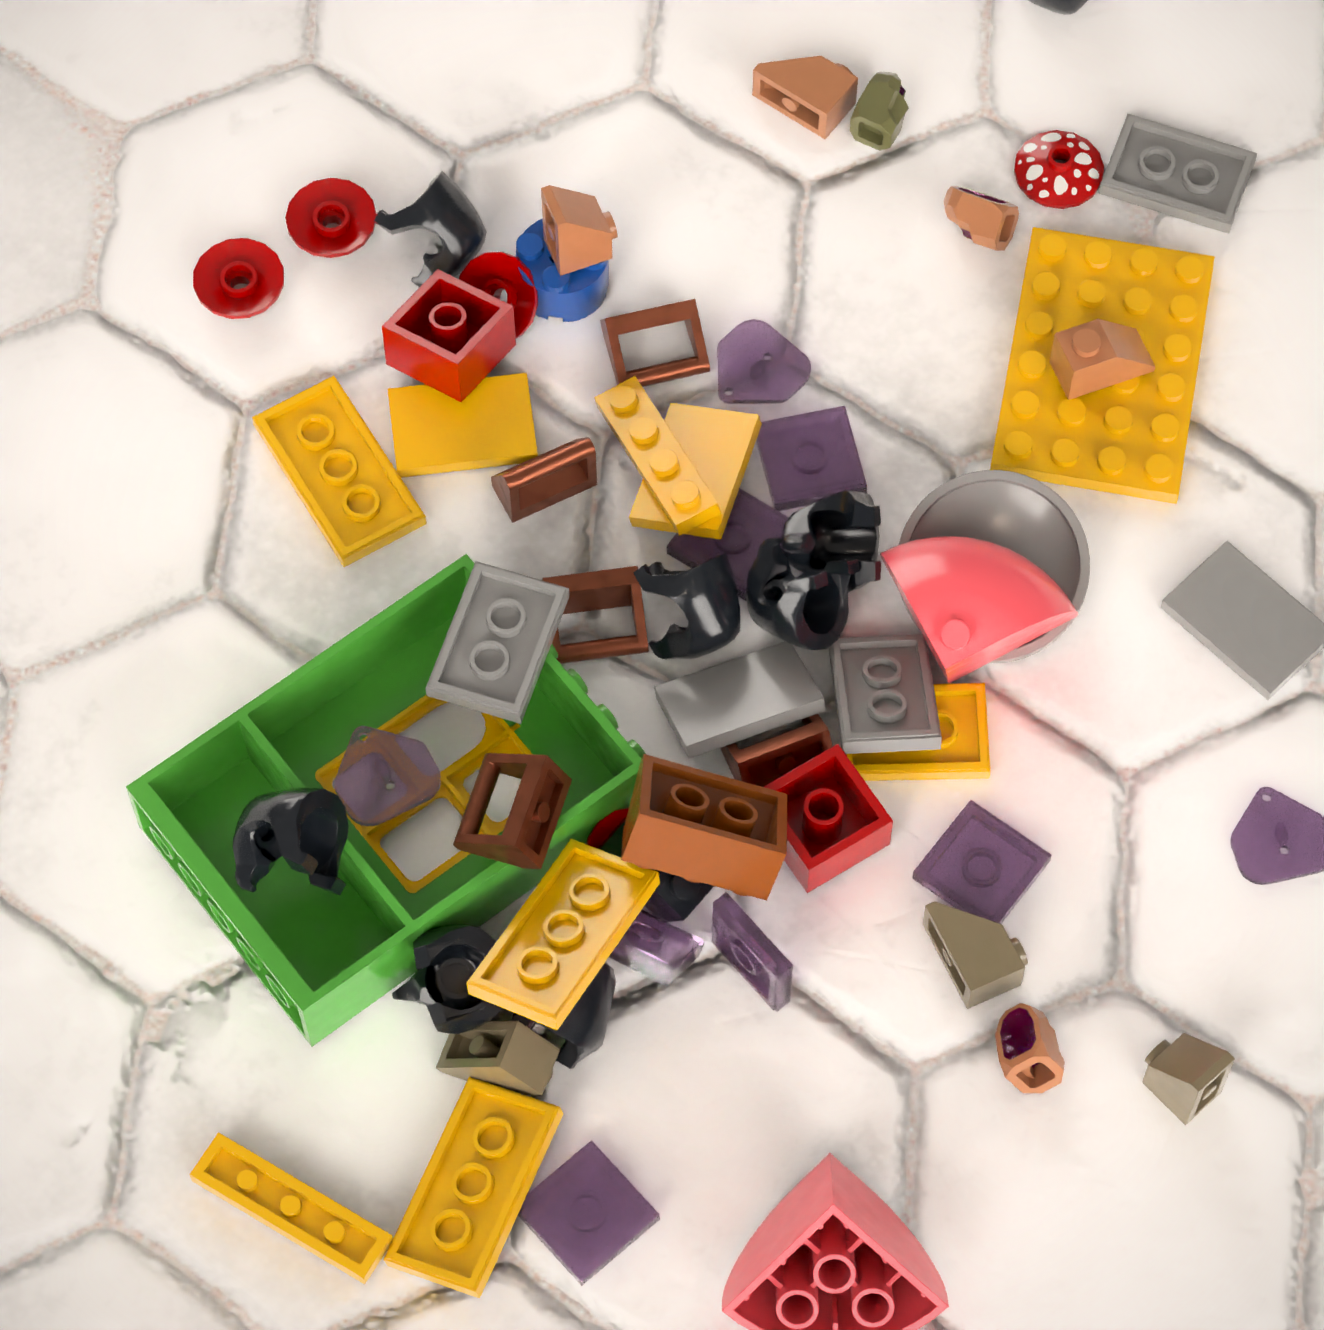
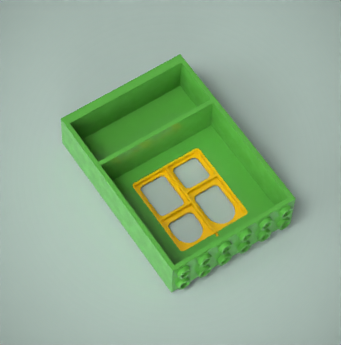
(340, 953)

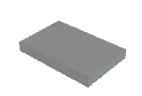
(1178, 173)
(1246, 620)
(497, 642)
(884, 694)
(739, 699)

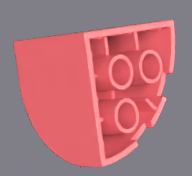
(974, 599)
(833, 1263)

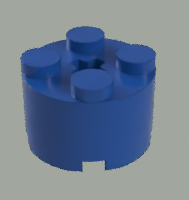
(564, 296)

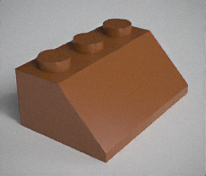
(705, 828)

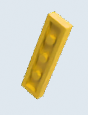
(657, 455)
(291, 1208)

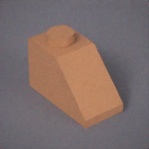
(807, 91)
(575, 229)
(1098, 357)

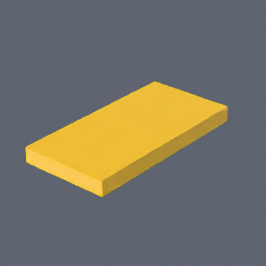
(339, 471)
(563, 934)
(473, 1187)

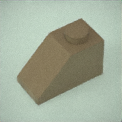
(975, 953)
(501, 1055)
(1187, 1074)

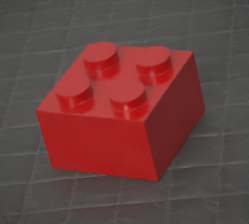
(449, 335)
(830, 818)

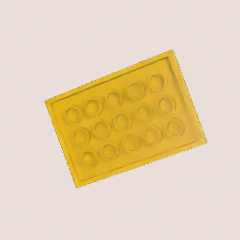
(1127, 434)

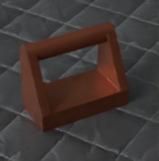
(654, 317)
(547, 479)
(602, 591)
(778, 755)
(531, 816)

